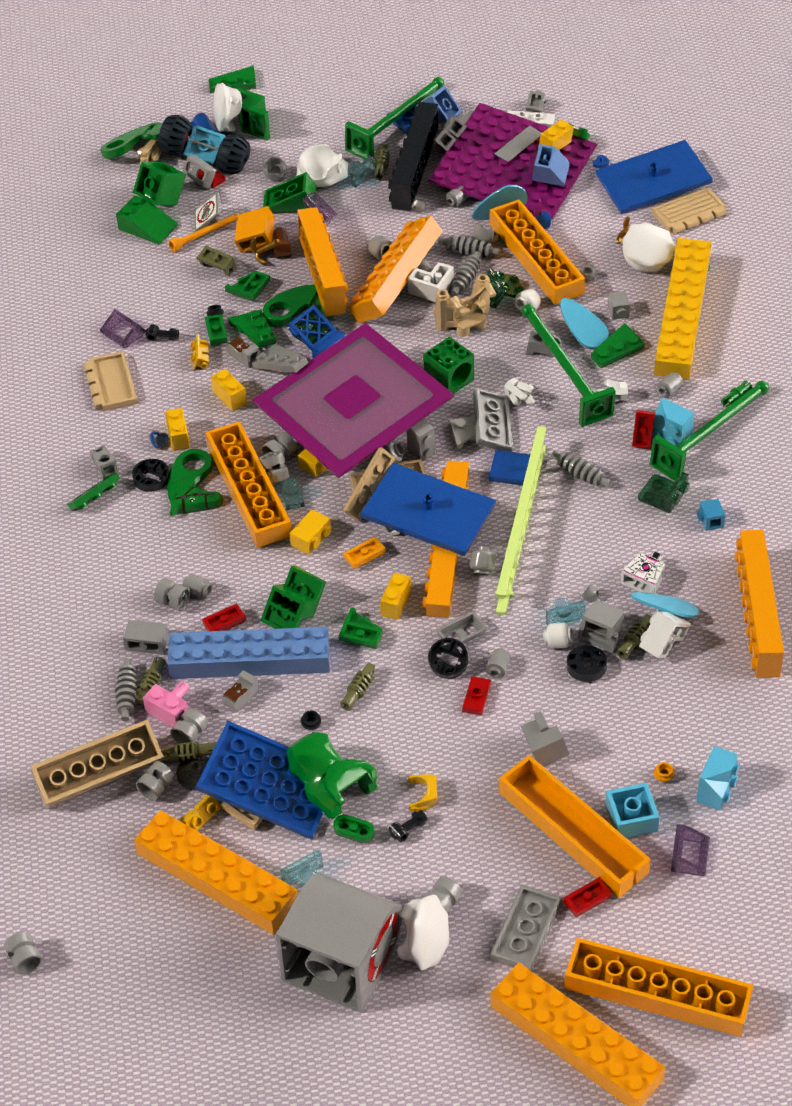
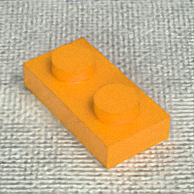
(364, 553)

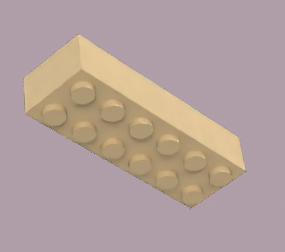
(96, 763)

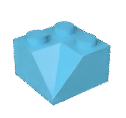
(672, 422)
(718, 778)
(632, 810)

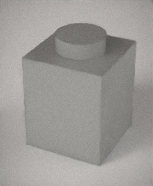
(618, 305)

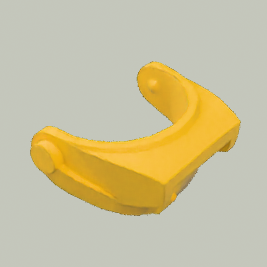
(431, 795)

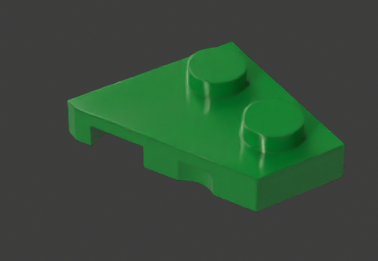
(249, 286)
(360, 630)

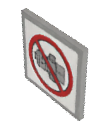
(207, 212)

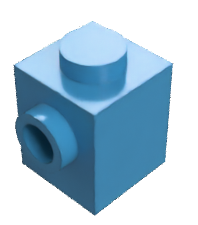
(711, 514)

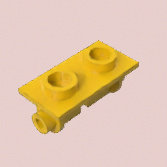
(200, 352)
(202, 813)

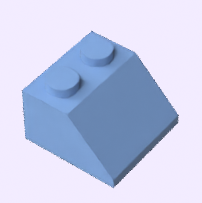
(446, 104)

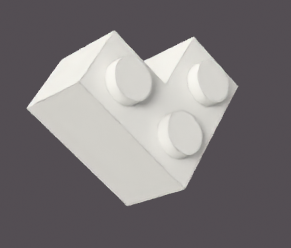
(427, 284)
(662, 633)

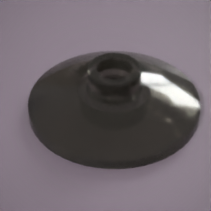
(187, 775)

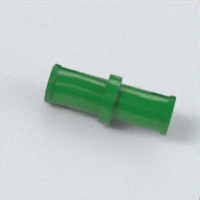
(736, 393)

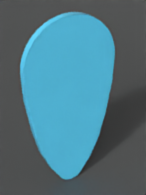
(500, 197)
(583, 324)
(667, 604)

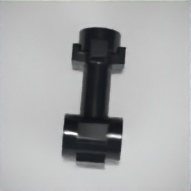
(154, 332)
(400, 833)

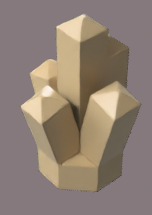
(150, 152)

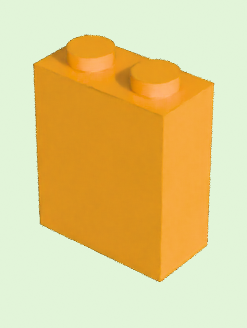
(255, 224)

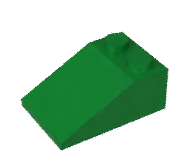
(289, 194)
(145, 220)

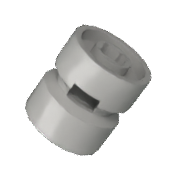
(281, 442)
(278, 472)
(172, 594)
(189, 726)
(155, 780)
(447, 892)
(23, 953)

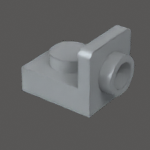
(535, 101)

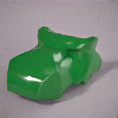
(328, 773)

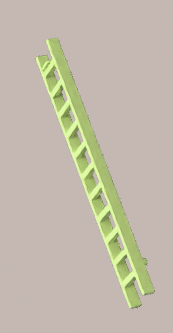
(520, 522)

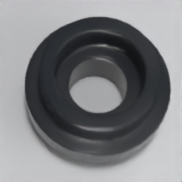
(214, 310)
(310, 716)

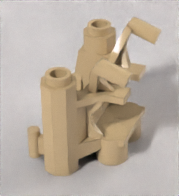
(467, 311)

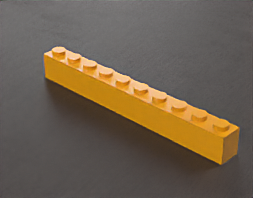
(443, 561)

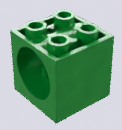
(159, 183)
(450, 364)

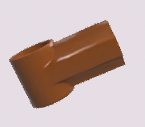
(283, 248)

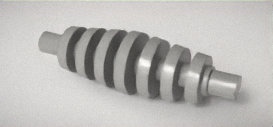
(468, 245)
(465, 273)
(581, 468)
(126, 690)

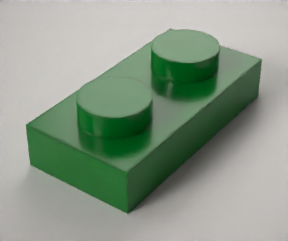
(216, 329)

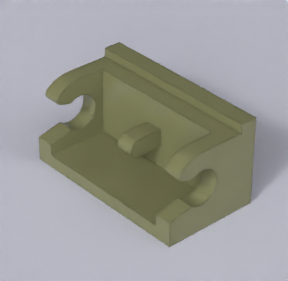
(217, 259)

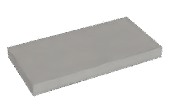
(492, 420)
(525, 928)

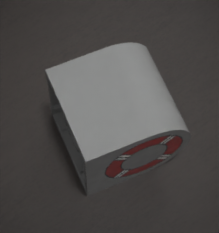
(337, 941)

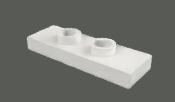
(541, 118)

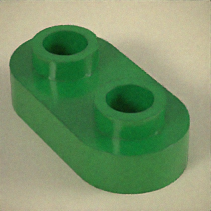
(581, 133)
(354, 829)

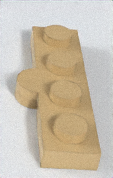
(368, 483)

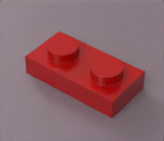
(643, 429)
(224, 619)
(587, 897)

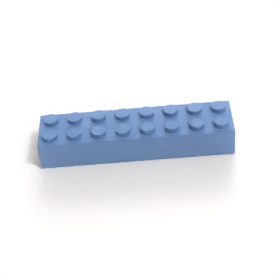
(253, 651)

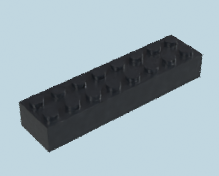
(413, 156)

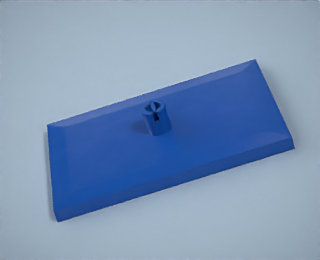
(653, 176)
(428, 509)
(257, 778)

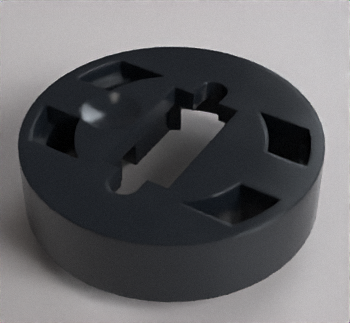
(154, 467)
(439, 648)
(575, 665)

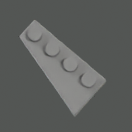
(279, 359)

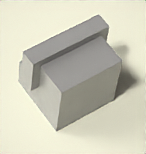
(602, 626)
(543, 741)

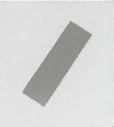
(518, 143)

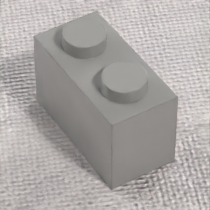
(421, 440)
(146, 637)

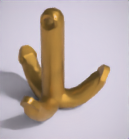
(625, 229)
(258, 251)

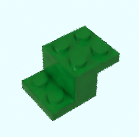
(253, 115)
(293, 600)

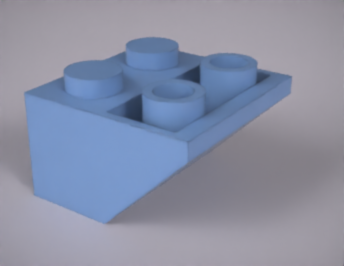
(550, 166)

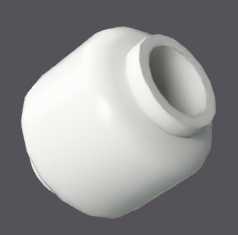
(526, 297)
(558, 635)

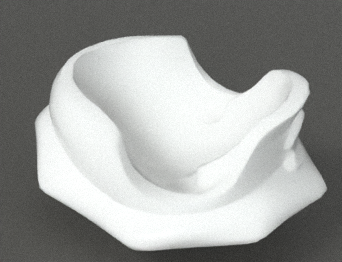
(226, 105)
(322, 165)
(647, 247)
(426, 932)

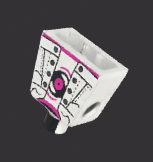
(644, 573)

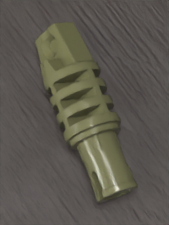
(381, 161)
(632, 638)
(151, 677)
(358, 686)
(187, 751)

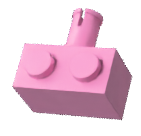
(166, 705)

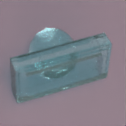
(360, 171)
(291, 493)
(565, 611)
(302, 868)

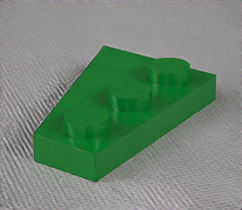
(240, 78)
(255, 327)
(617, 346)

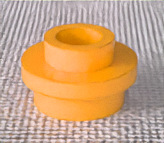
(664, 767)

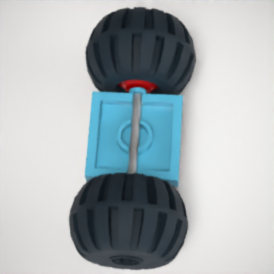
(212, 147)

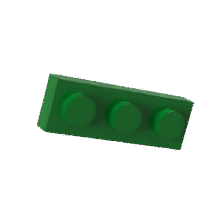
(94, 492)

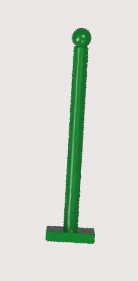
(361, 141)
(592, 405)
(671, 458)

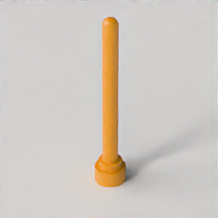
(176, 243)

